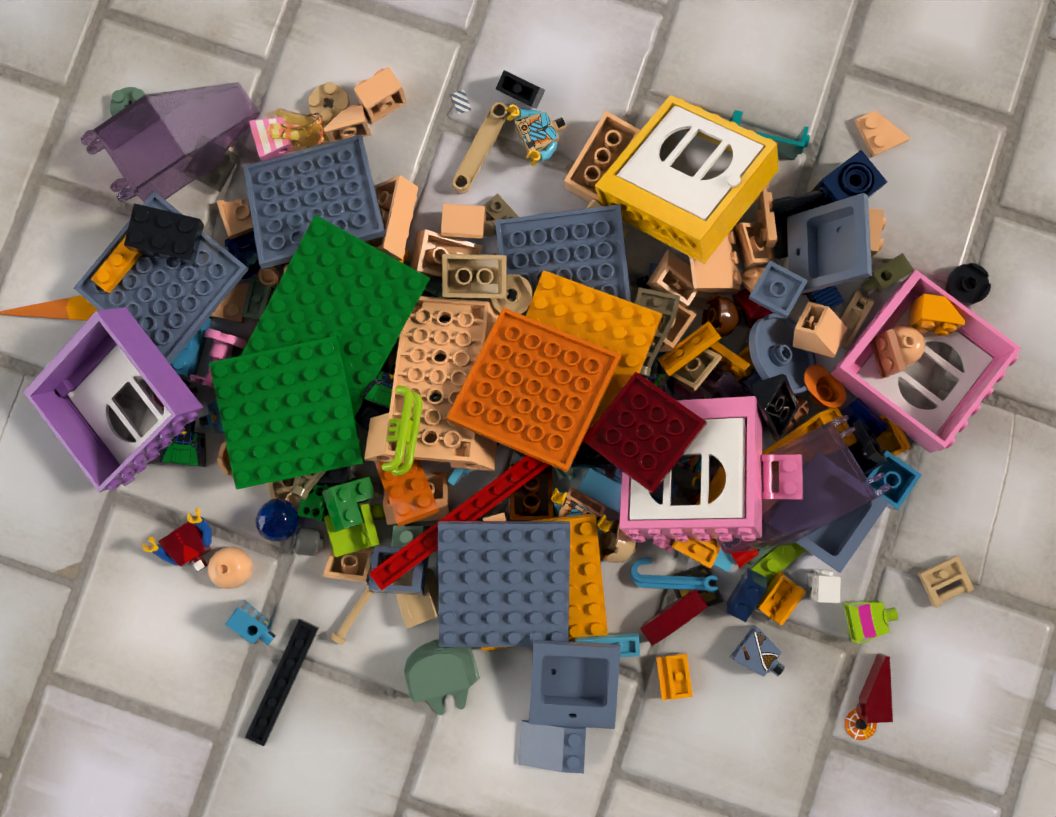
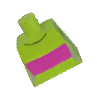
(868, 619)

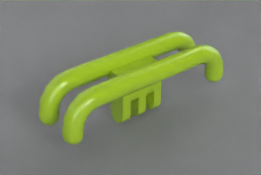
(404, 432)

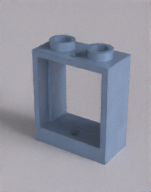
(418, 580)

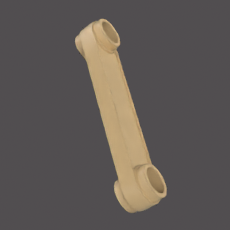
(480, 148)

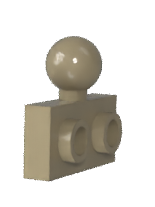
(496, 209)

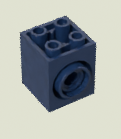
(850, 179)

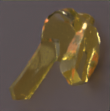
(308, 135)

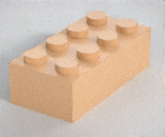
(599, 153)

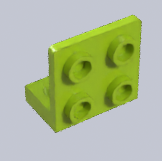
(353, 538)

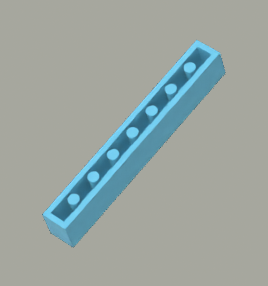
(608, 493)

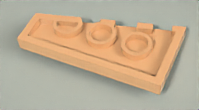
(768, 232)

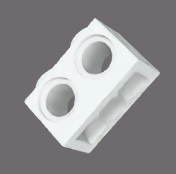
(823, 586)

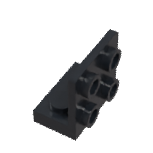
(867, 449)

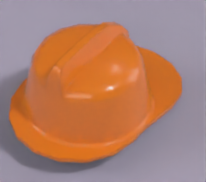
(823, 387)

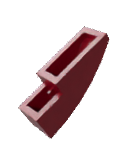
(673, 617)

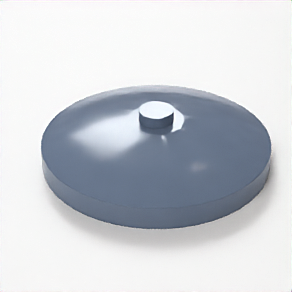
(774, 352)

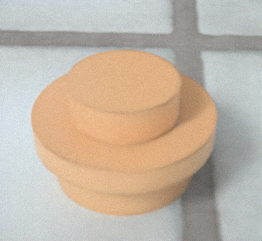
(268, 276)

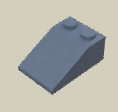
(552, 747)

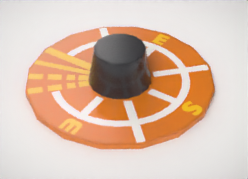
(858, 728)

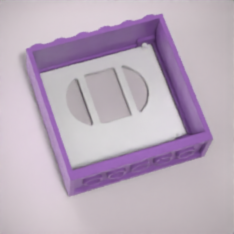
(83, 382)

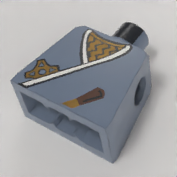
(758, 653)

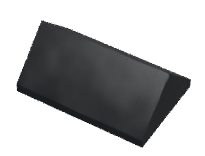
(776, 403)

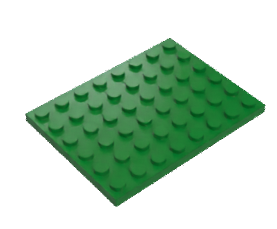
(342, 291)

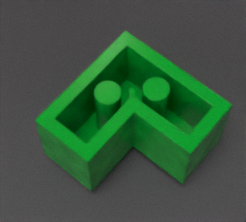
(343, 502)

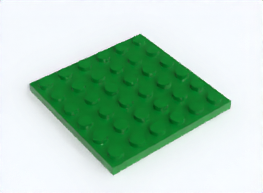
(286, 412)

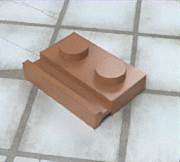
(887, 354)

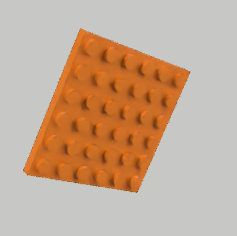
(534, 389)

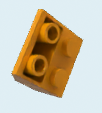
(934, 314)

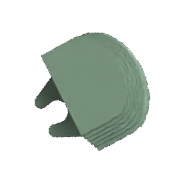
(440, 671)

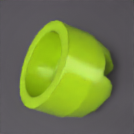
(377, 512)

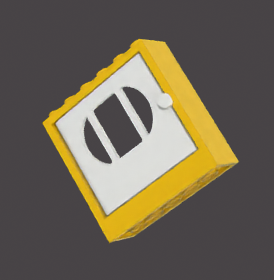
(675, 204)

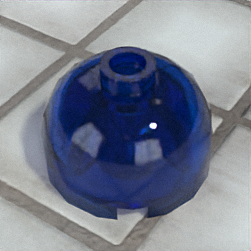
(277, 520)

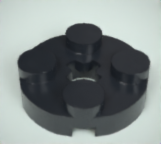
(980, 282)

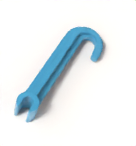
(670, 582)

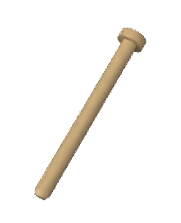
(339, 636)

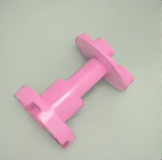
(221, 349)

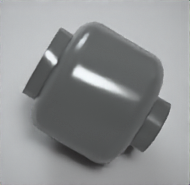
(307, 541)

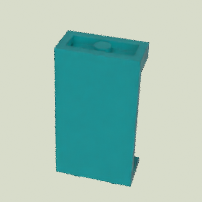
(786, 148)

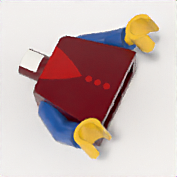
(185, 543)

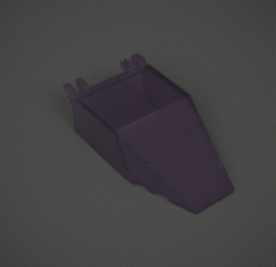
(171, 137)
(831, 489)

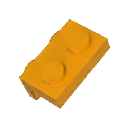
(780, 598)

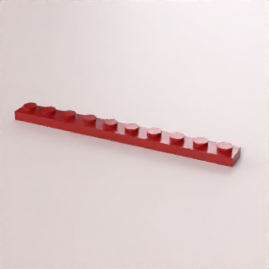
(470, 510)

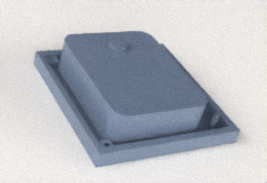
(830, 243)
(841, 538)
(574, 684)

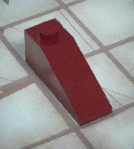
(876, 695)

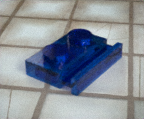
(859, 410)

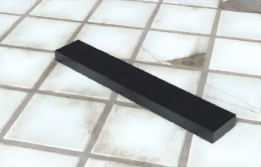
(282, 682)

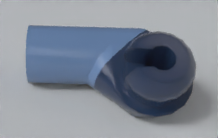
(643, 280)

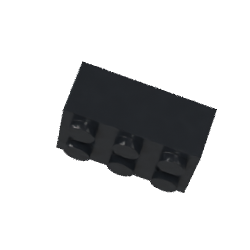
(164, 234)

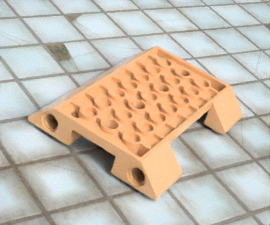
(419, 371)

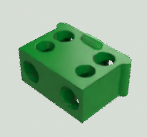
(315, 502)

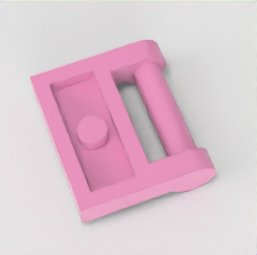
(789, 476)

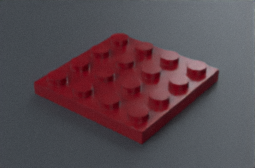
(644, 432)

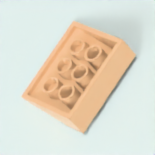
(720, 271)

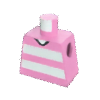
(266, 146)

